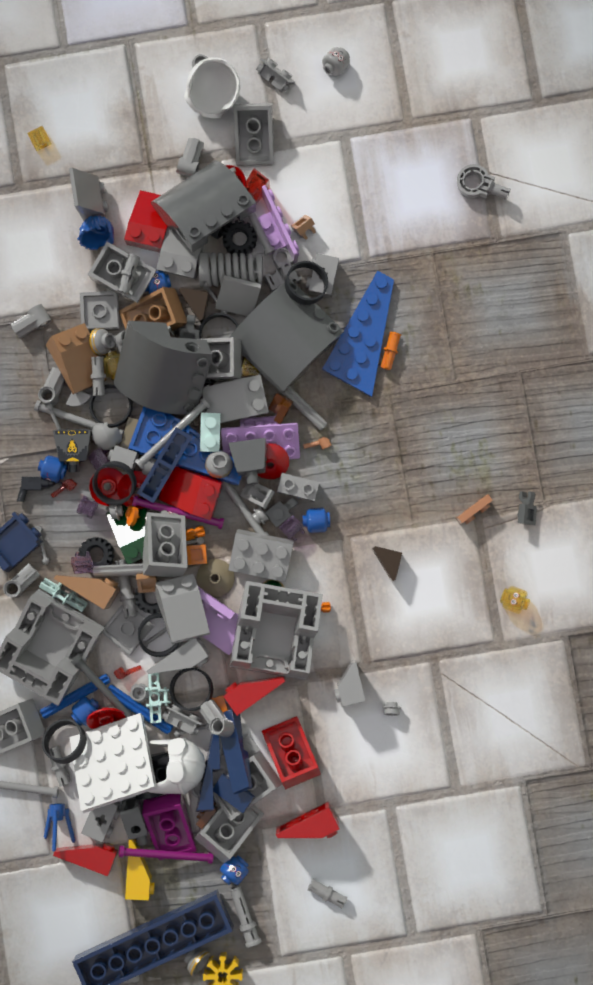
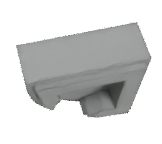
(78, 399)

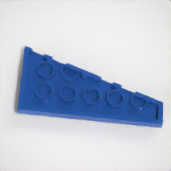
(359, 346)
(155, 425)

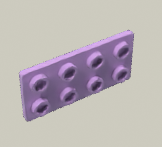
(274, 228)
(284, 434)
(220, 621)

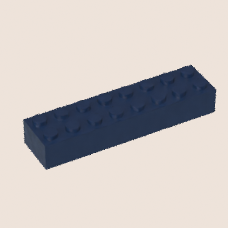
(155, 942)

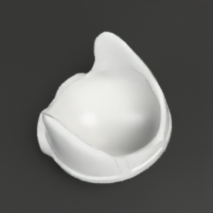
(212, 87)
(184, 767)

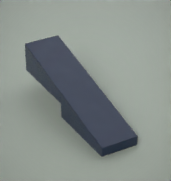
(164, 465)
(236, 757)
(212, 763)

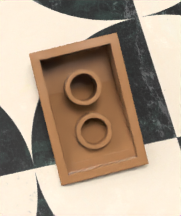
(159, 306)
(73, 357)
(98, 591)

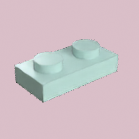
(210, 432)

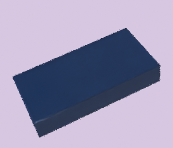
(240, 801)

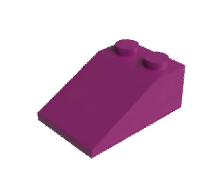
(169, 823)

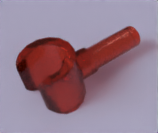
(68, 484)
(121, 673)

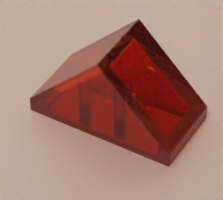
(254, 184)

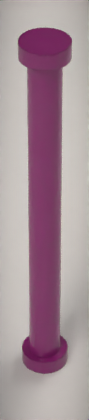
(160, 507)
(165, 854)

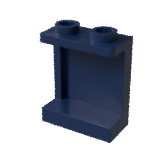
(17, 541)

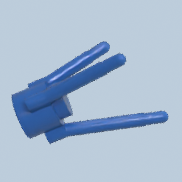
(56, 814)

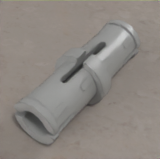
(128, 274)
(98, 376)
(60, 769)
(327, 893)

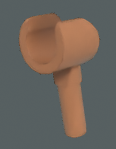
(323, 442)

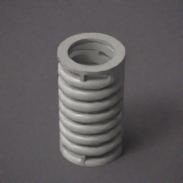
(244, 270)

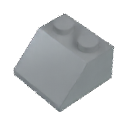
(350, 686)

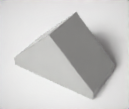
(258, 495)

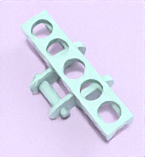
(70, 598)
(157, 703)

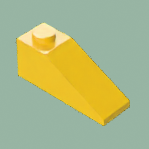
(139, 879)

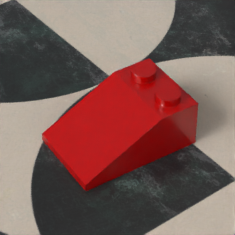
(145, 226)
(192, 492)
(247, 693)
(291, 752)
(313, 824)

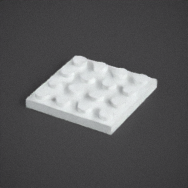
(113, 763)

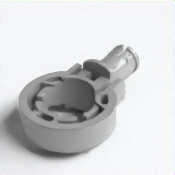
(481, 190)

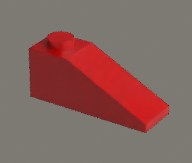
(93, 856)

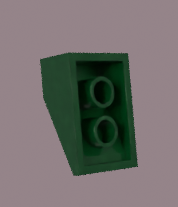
(130, 537)

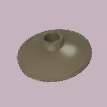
(225, 580)

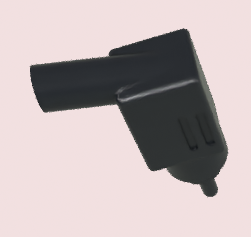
(33, 484)

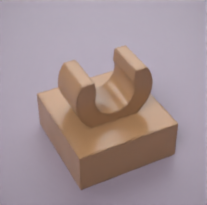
(302, 225)
(146, 583)

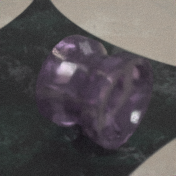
(87, 507)

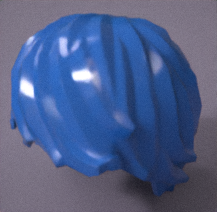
(96, 232)

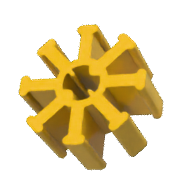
(223, 967)

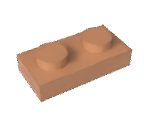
(468, 515)

